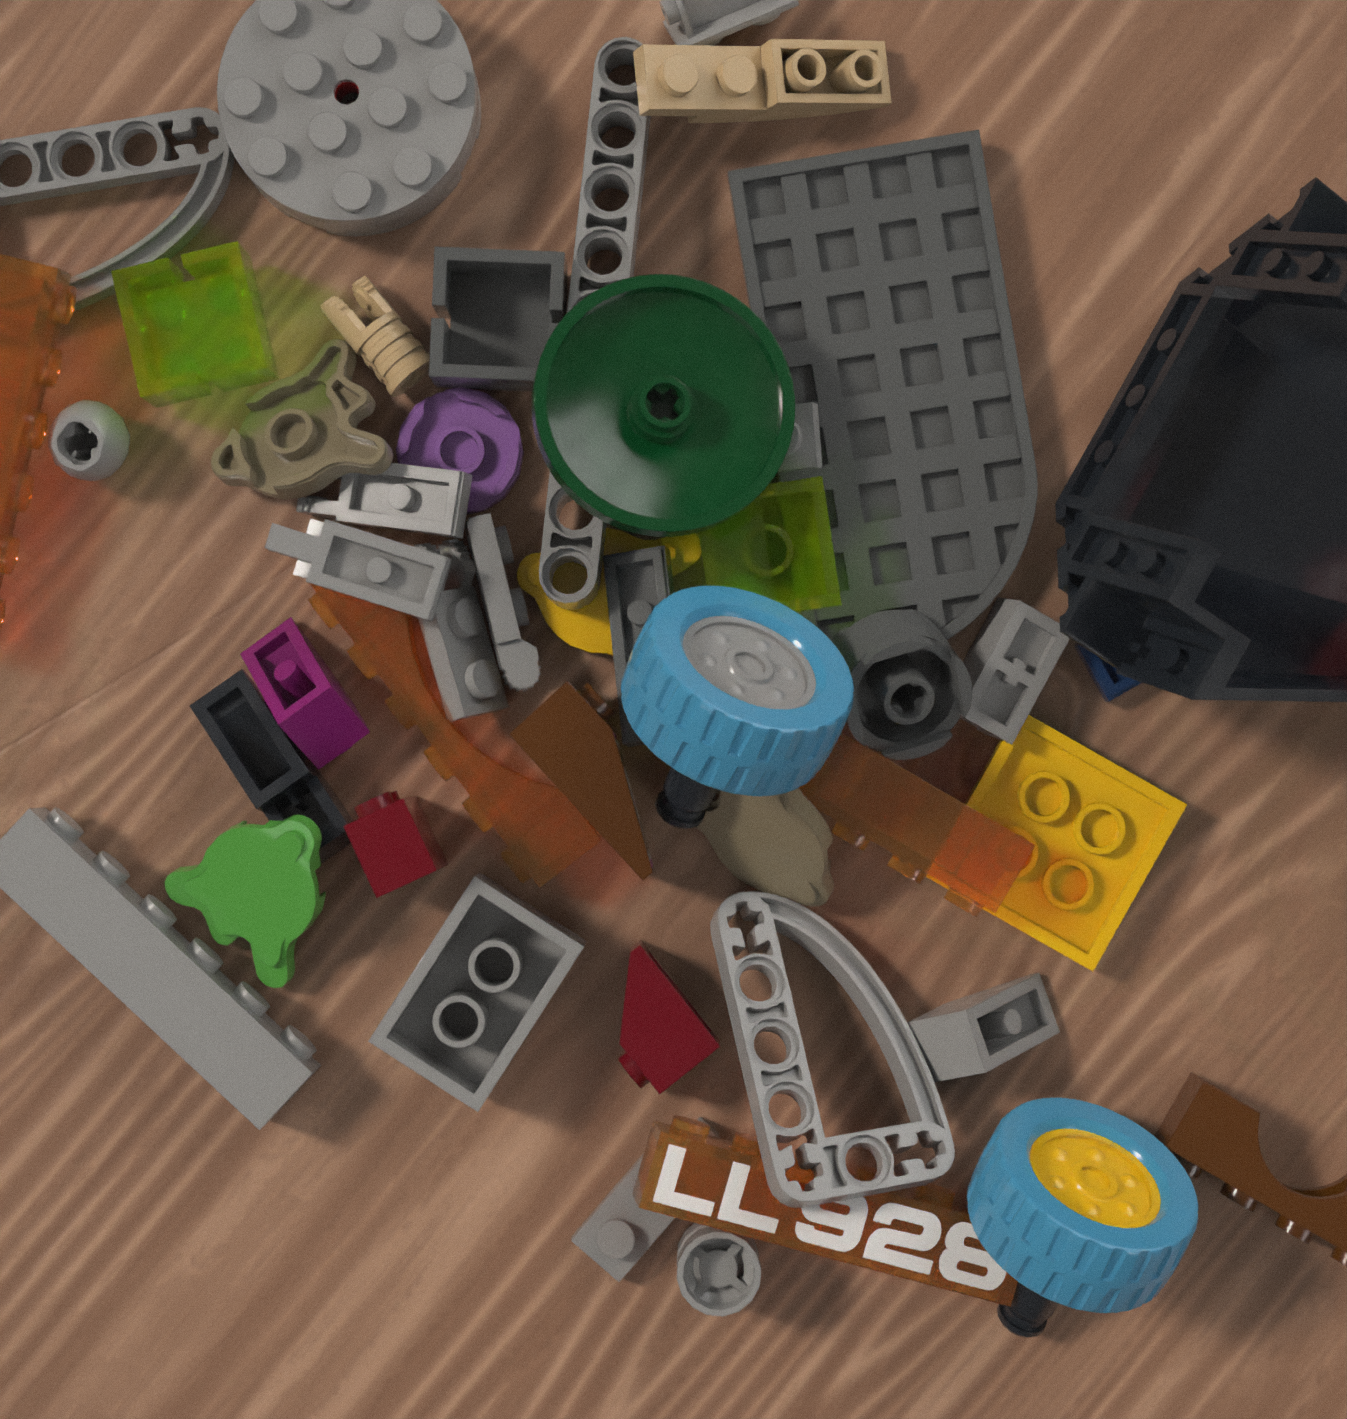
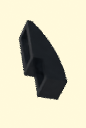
(268, 762)

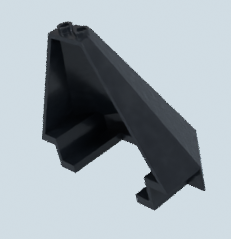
(1219, 479)

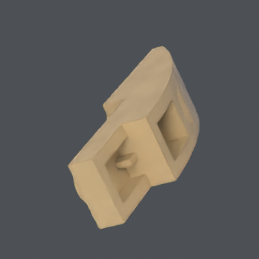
(761, 81)

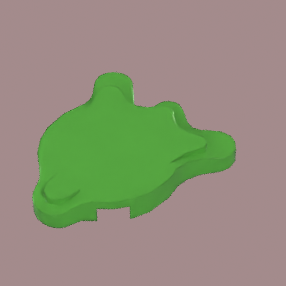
(259, 888)

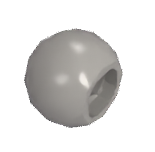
(88, 440)

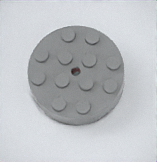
(361, 162)

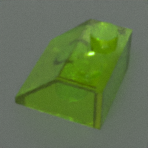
(778, 548)

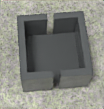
(499, 312)

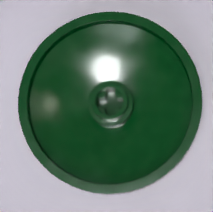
(663, 405)

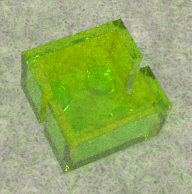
(195, 328)

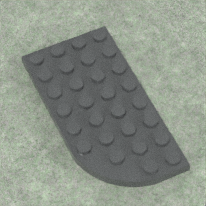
(901, 330)

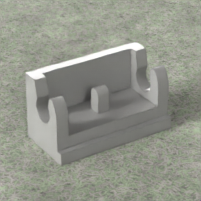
(1010, 666)

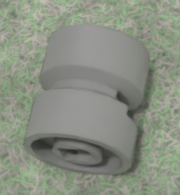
(717, 1270)

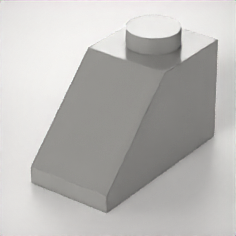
(985, 1028)

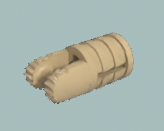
(384, 344)

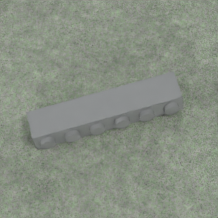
(152, 966)

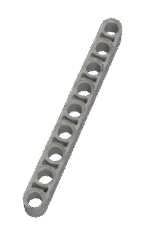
(596, 231)

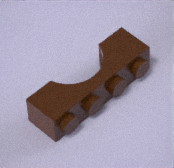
(1220, 1135)

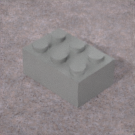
(477, 991)

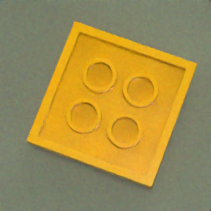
(1091, 835)

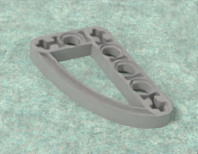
(112, 170)
(792, 1076)

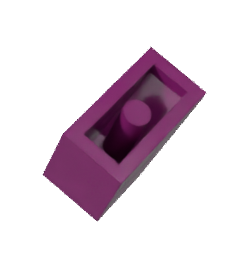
(304, 694)

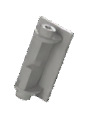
(711, 20)

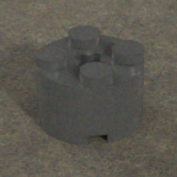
(904, 683)

